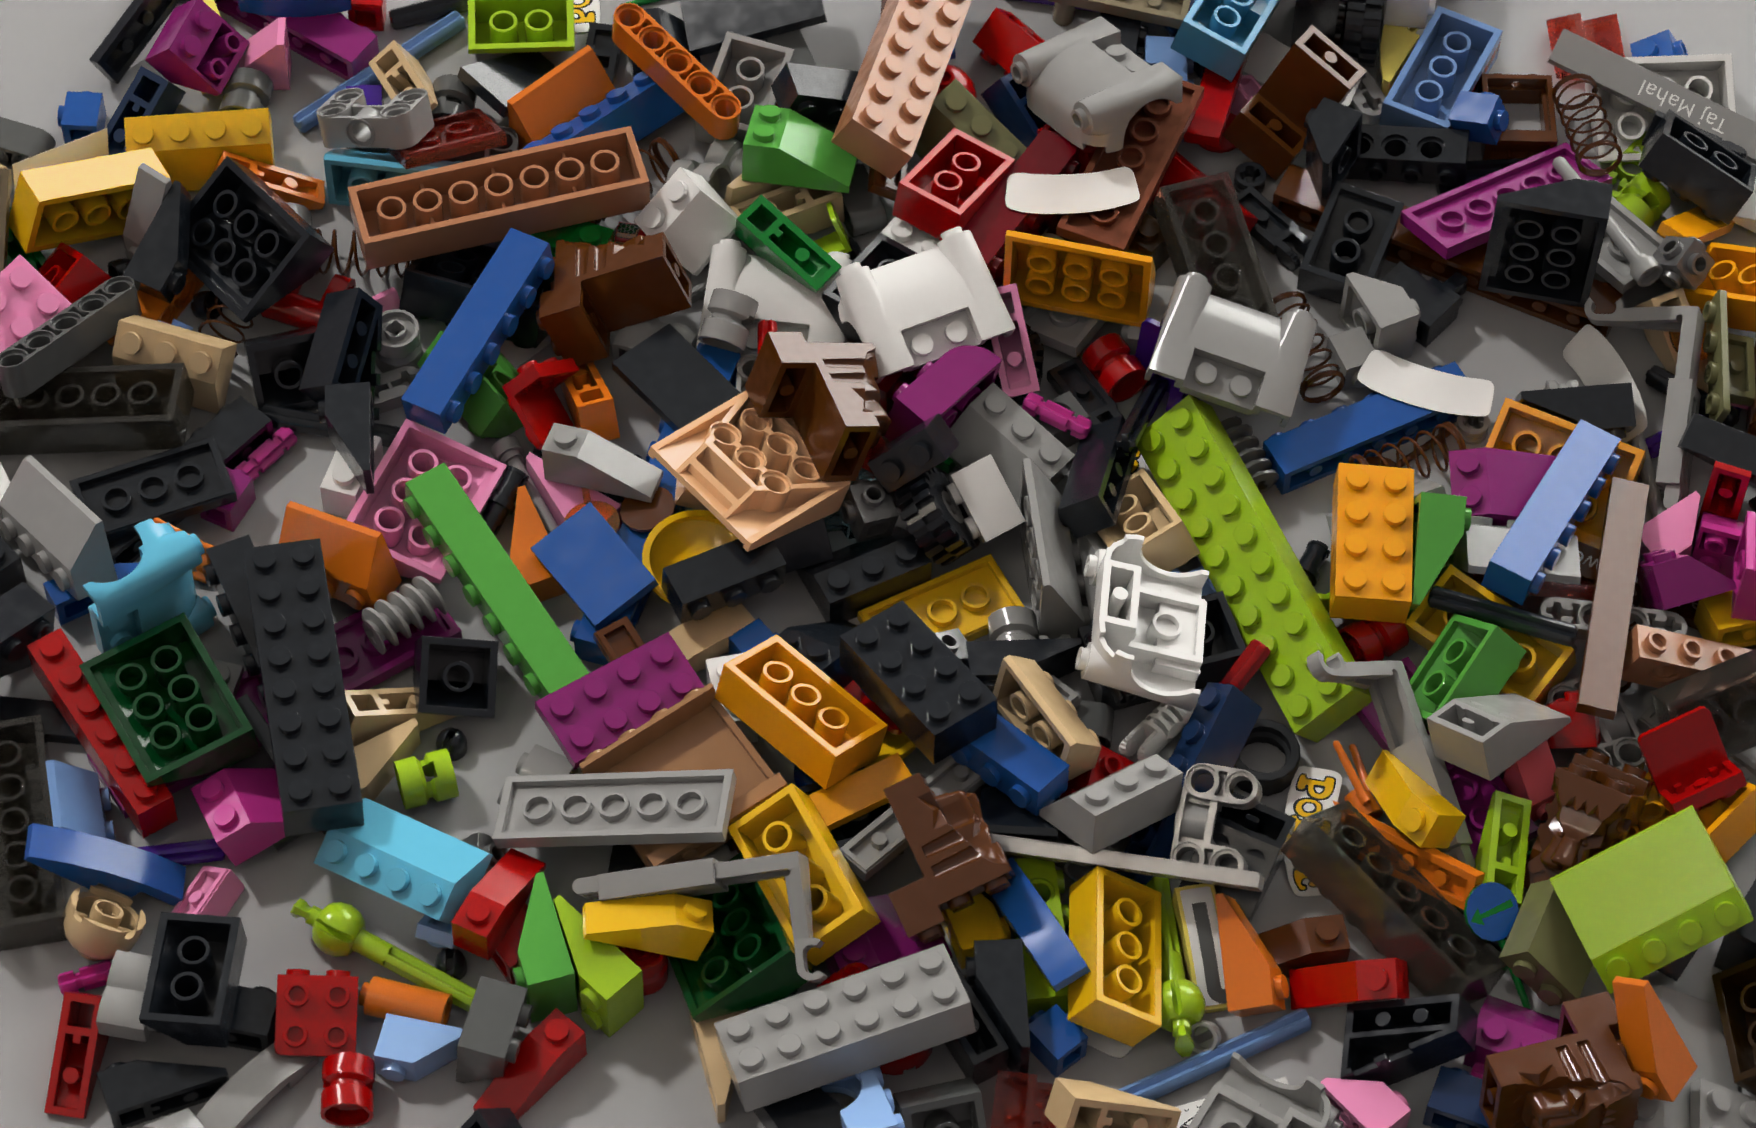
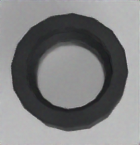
(1280, 736)

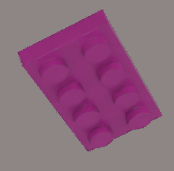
(617, 697)

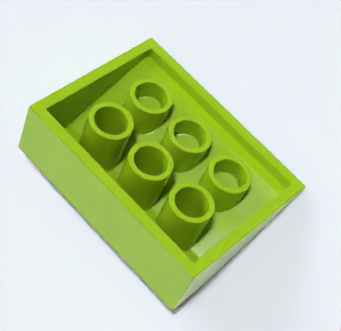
(1651, 898)

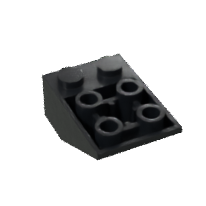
(1259, 838)

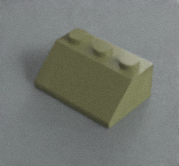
(961, 110)

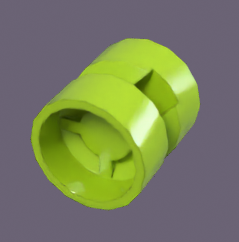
(1645, 199)
(412, 783)

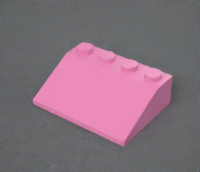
(408, 456)

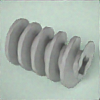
(401, 611)

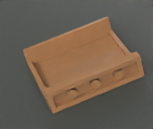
(690, 737)

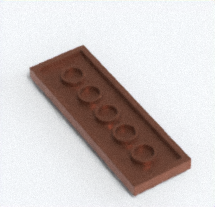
(1147, 150)

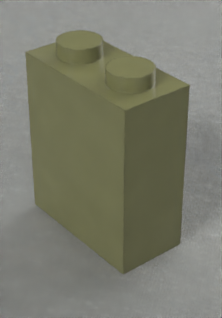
(1546, 948)

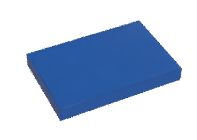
(594, 566)

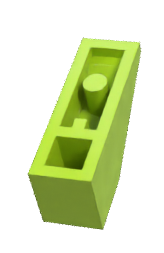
(1505, 842)

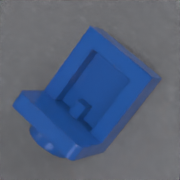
(1658, 45)

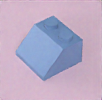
(78, 800)

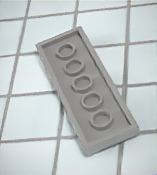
(615, 808)

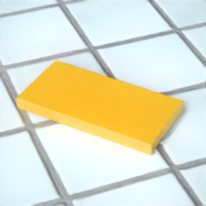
(956, 599)

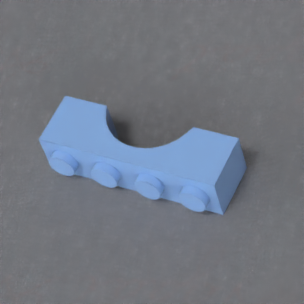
(872, 1105)

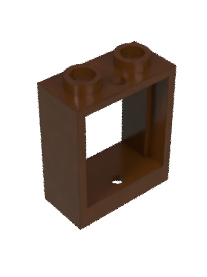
(1527, 90)

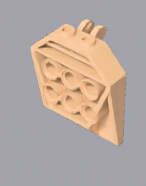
(749, 472)

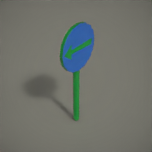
(1490, 916)

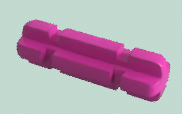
(1057, 416)
(268, 452)
(87, 977)

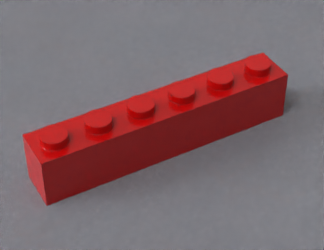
(59, 672)

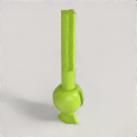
(341, 930)
(1181, 999)

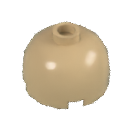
(102, 923)

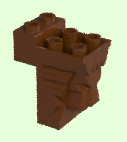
(1272, 122)
(609, 290)
(827, 394)
(1588, 815)
(952, 852)
(1565, 1080)

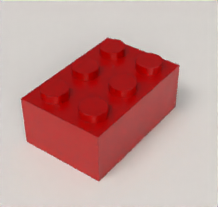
(950, 183)

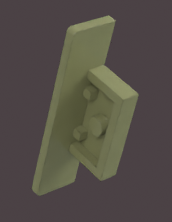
(1729, 359)

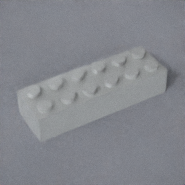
(845, 1027)

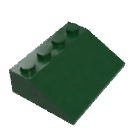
(170, 704)
(745, 959)

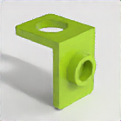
(836, 240)

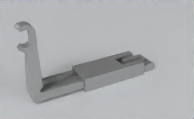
(1682, 391)
(1400, 724)
(712, 877)

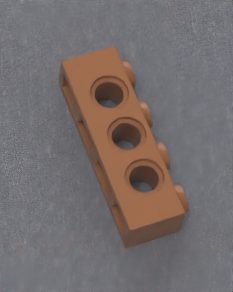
(1662, 656)

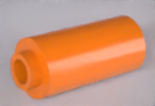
(405, 1000)

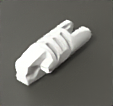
(1155, 731)

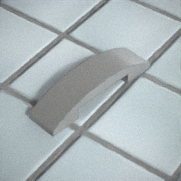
(253, 1088)

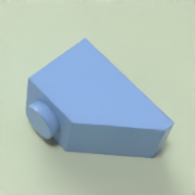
(414, 1047)

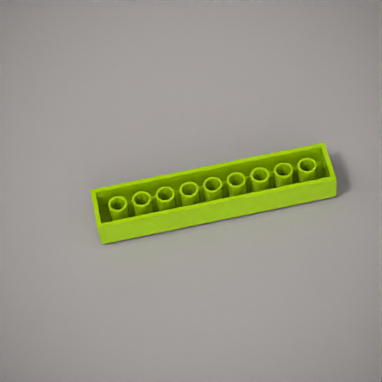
(1250, 564)

